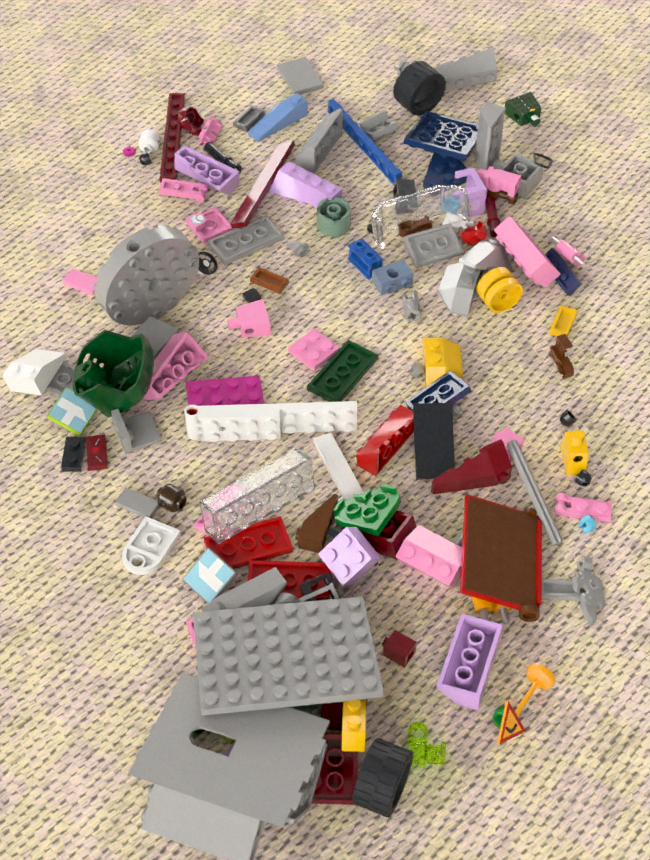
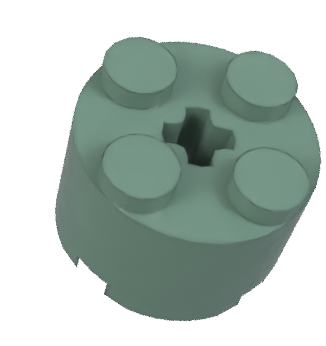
(333, 216)

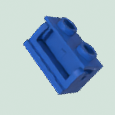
(364, 257)

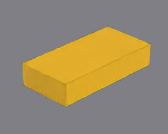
(563, 321)

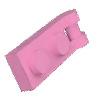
(183, 189)
(581, 507)

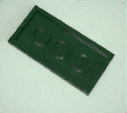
(342, 372)

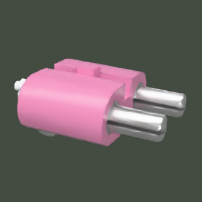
(568, 252)

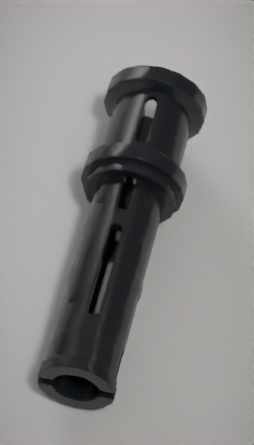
(219, 156)

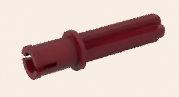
(493, 220)

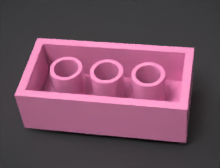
(526, 252)

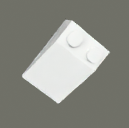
(33, 371)

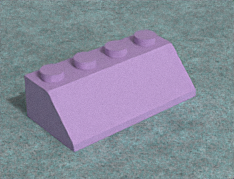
(470, 661)

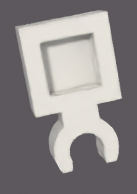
(457, 222)

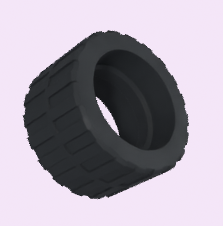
(419, 88)
(382, 777)

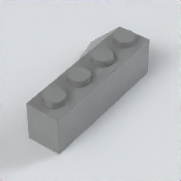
(470, 70)

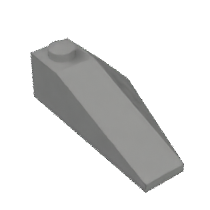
(486, 255)

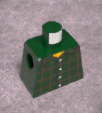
(524, 109)

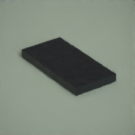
(433, 439)

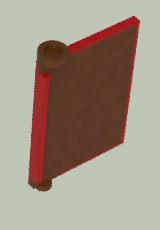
(502, 556)

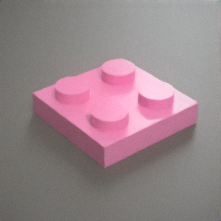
(313, 349)

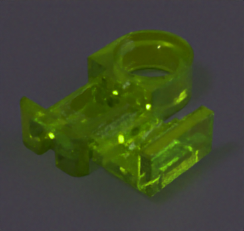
(424, 751)

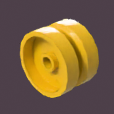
(499, 289)

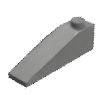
(255, 592)

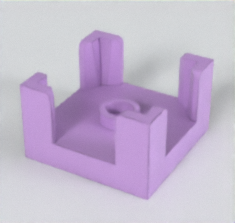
(475, 190)

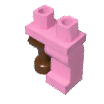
(500, 184)

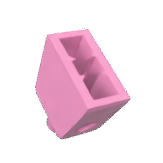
(251, 320)

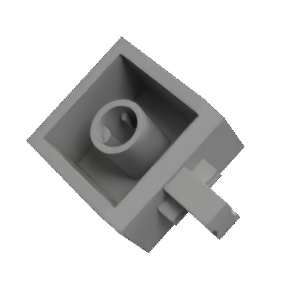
(530, 172)

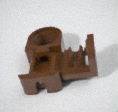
(414, 226)
(558, 352)

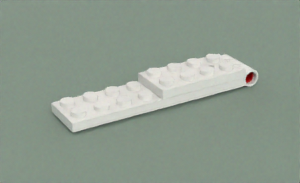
(268, 420)

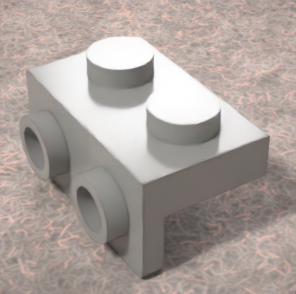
(378, 126)

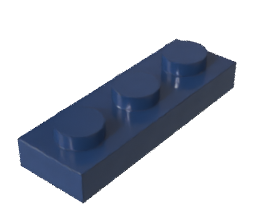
(567, 280)

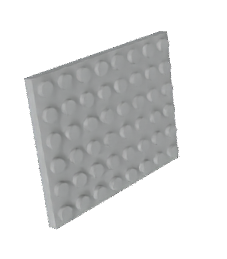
(285, 656)

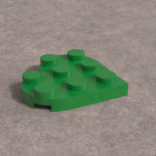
(368, 510)

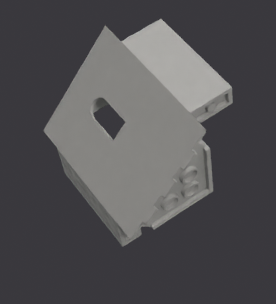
(225, 800)

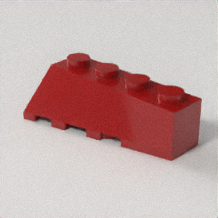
(386, 441)

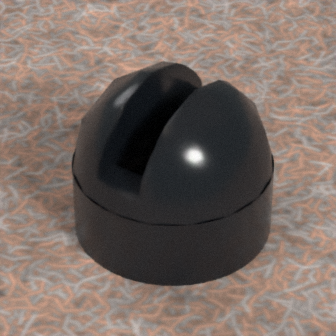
(145, 159)
(567, 418)
(583, 478)

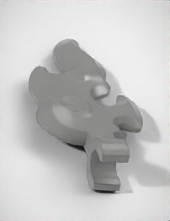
(593, 590)

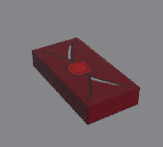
(96, 452)

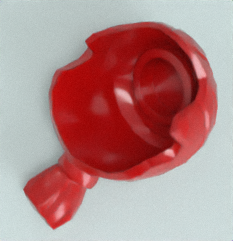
(474, 234)

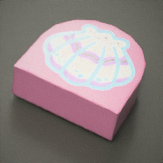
(196, 221)

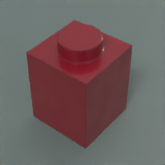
(399, 648)

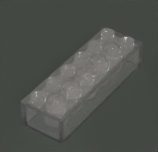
(257, 495)

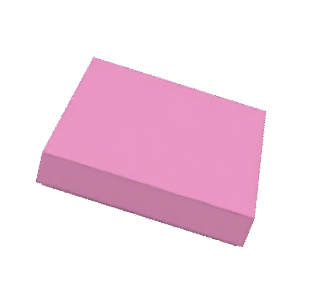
(215, 225)

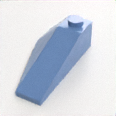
(280, 116)

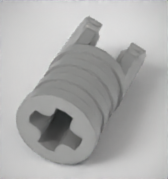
(411, 307)

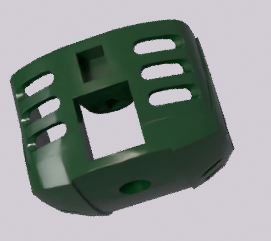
(119, 383)

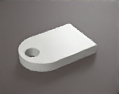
(149, 544)

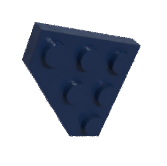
(442, 171)

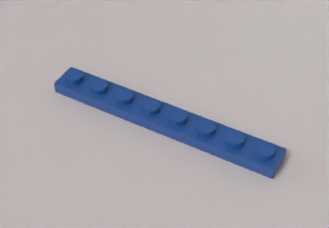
(366, 144)

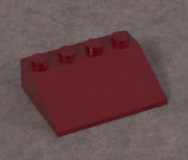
(336, 774)

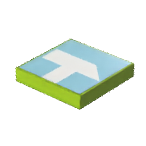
(71, 412)

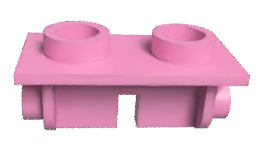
(211, 132)

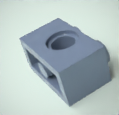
(392, 277)

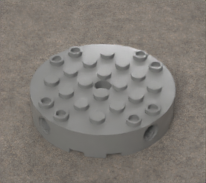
(146, 275)

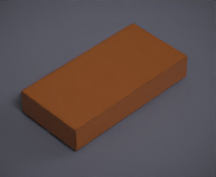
(269, 280)

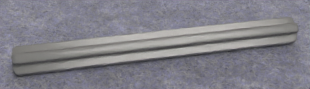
(534, 492)

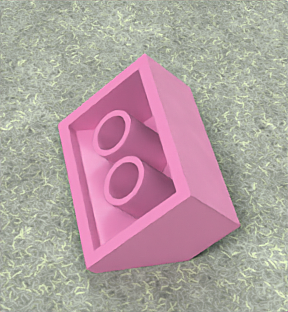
(432, 556)

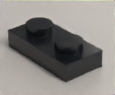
(73, 454)

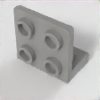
(135, 431)

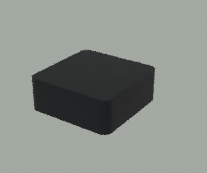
(251, 295)

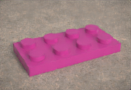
(225, 391)

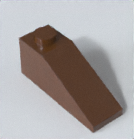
(315, 528)

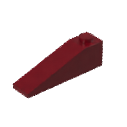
(484, 470)

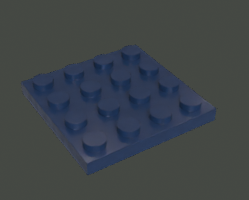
(443, 136)

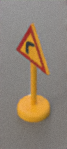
(511, 725)

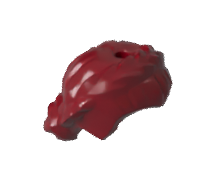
(193, 122)

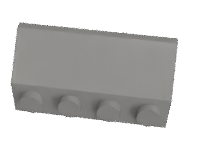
(489, 135)
(320, 142)

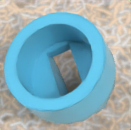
(587, 524)

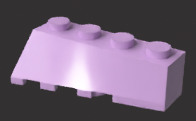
(206, 170)
(303, 185)

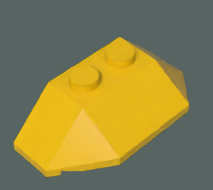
(440, 357)

